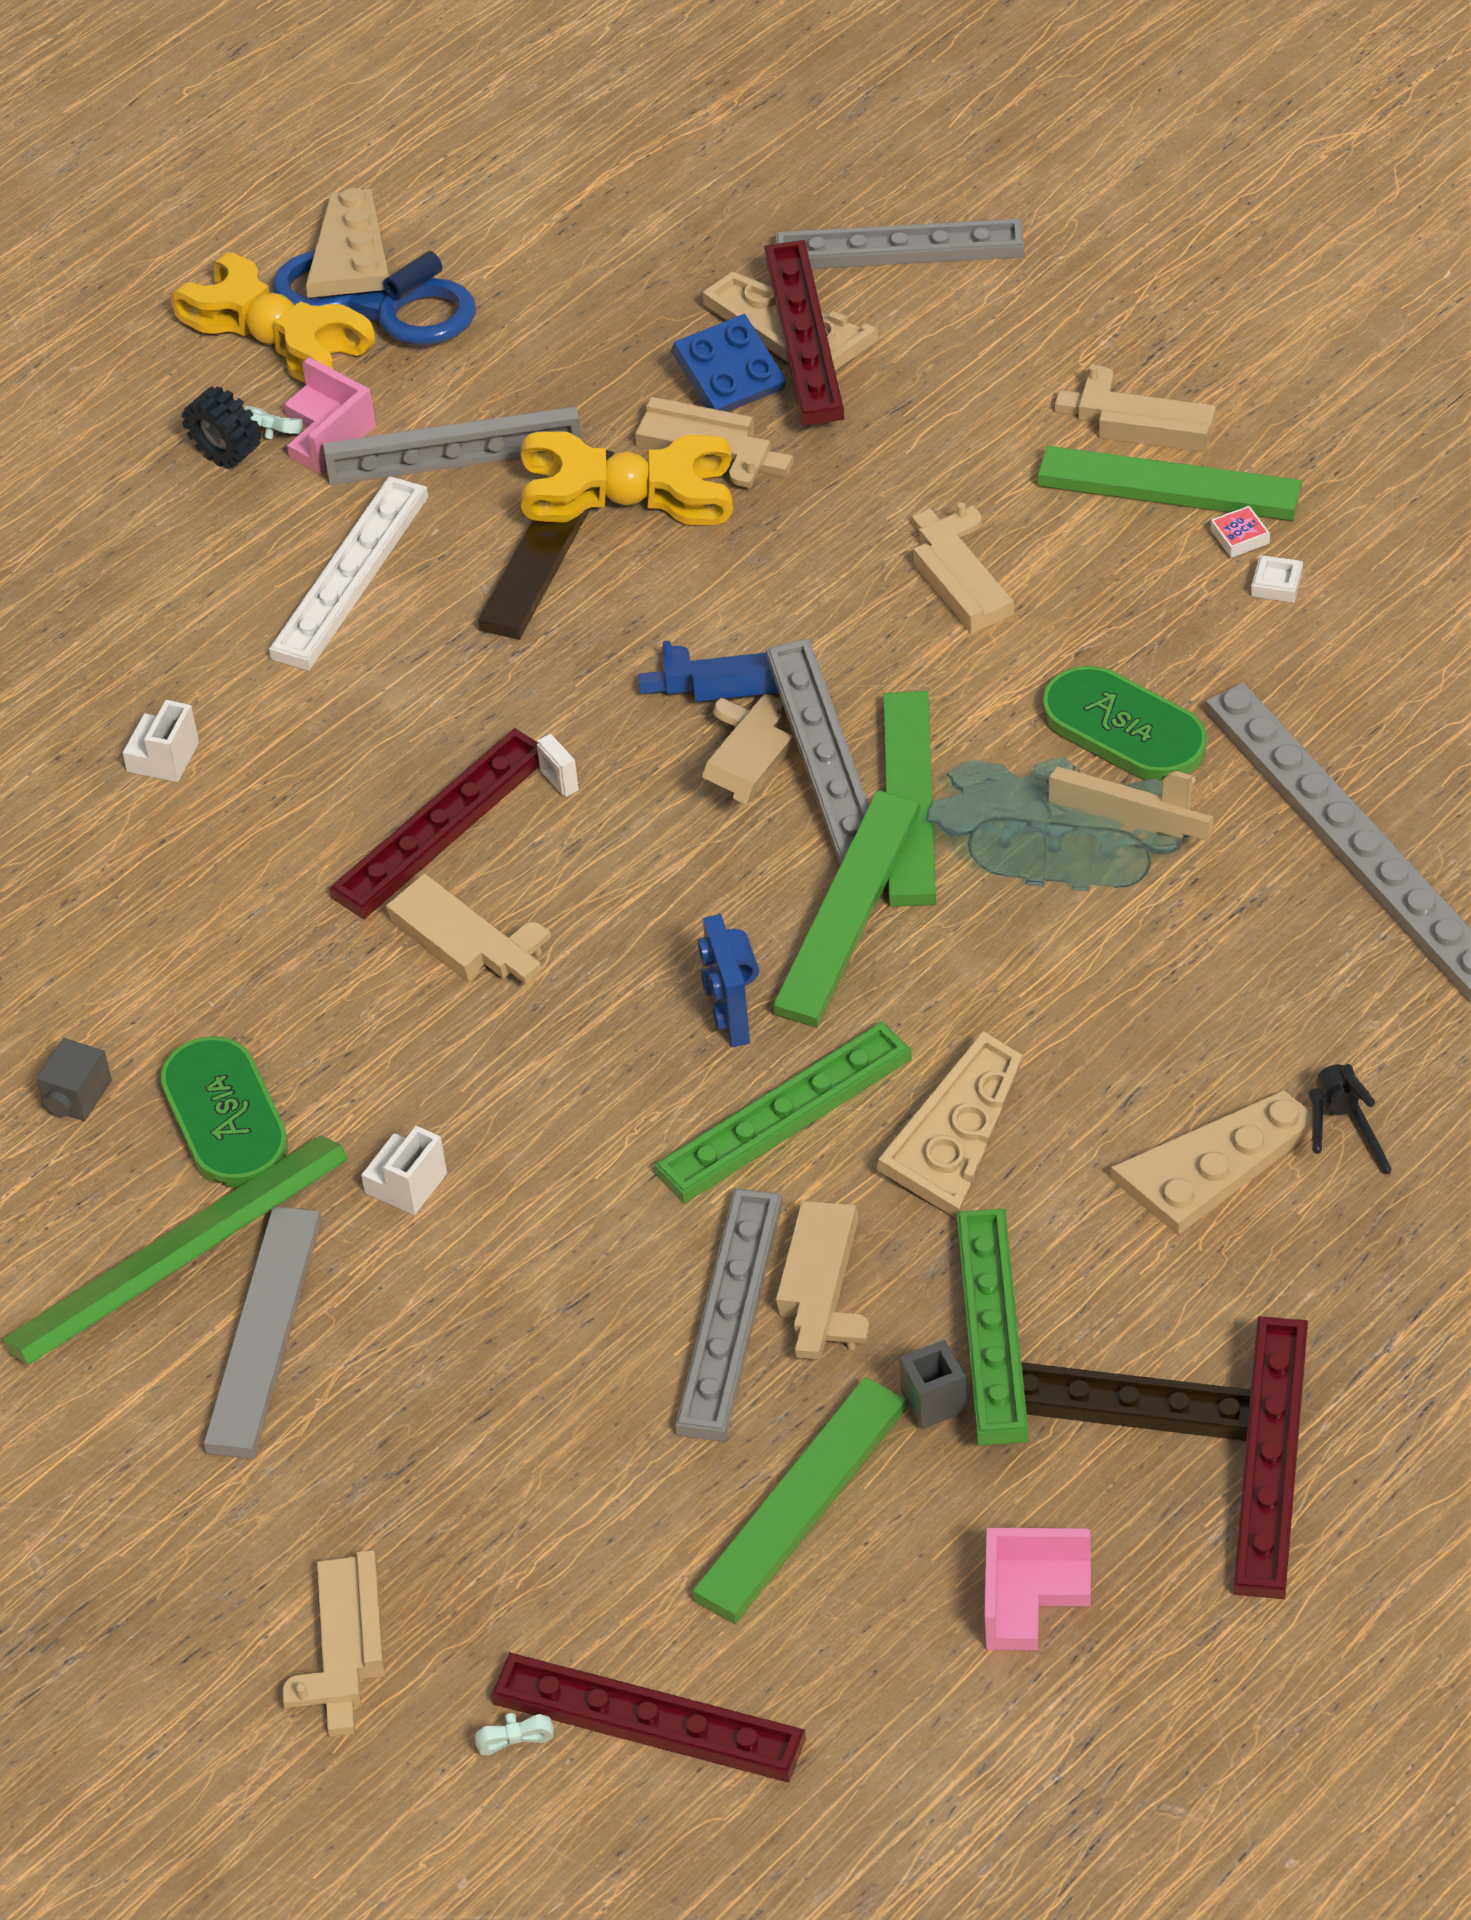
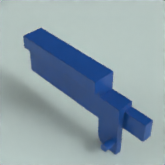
(709, 677)

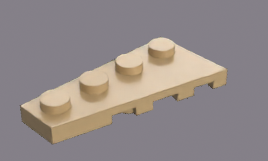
(348, 248)
(741, 295)
(951, 1130)
(1209, 1164)

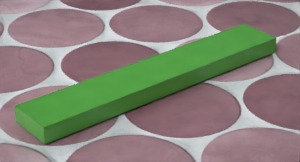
(1169, 482)
(910, 777)
(846, 909)
(782, 1112)
(992, 1327)
(799, 1500)

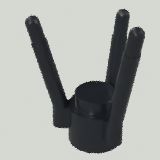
(1339, 1092)

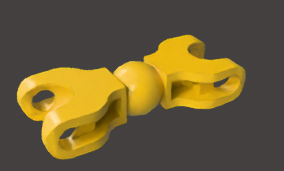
(246, 306)
(668, 478)

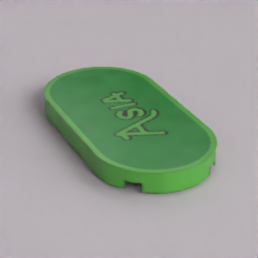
(1124, 722)
(223, 1110)

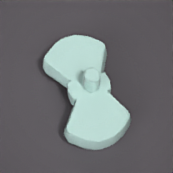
(272, 422)
(494, 1738)

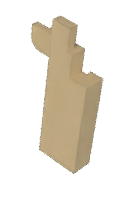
(1138, 416)
(671, 420)
(956, 571)
(751, 749)
(1133, 807)
(462, 936)
(815, 1279)
(349, 1641)

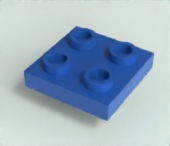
(728, 364)
(729, 970)

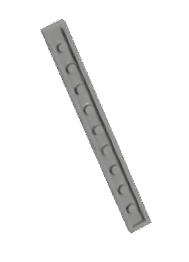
(1346, 831)

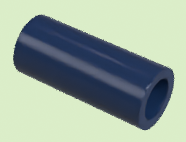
(412, 275)

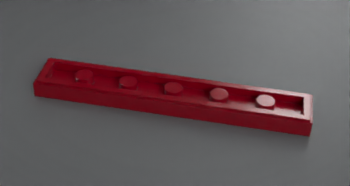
(804, 333)
(437, 824)
(1271, 1458)
(649, 1717)

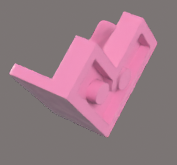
(330, 410)
(1031, 1571)

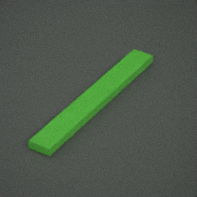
(174, 1250)

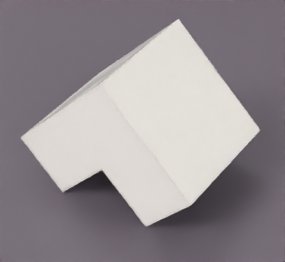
(163, 742)
(406, 1170)

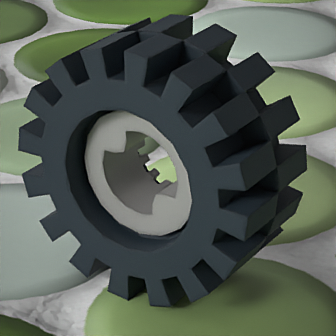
(221, 427)

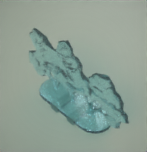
(1032, 838)

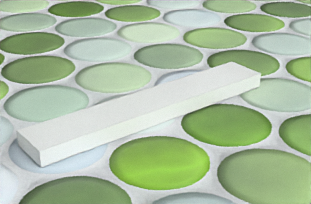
(348, 573)

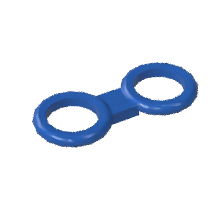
(382, 308)

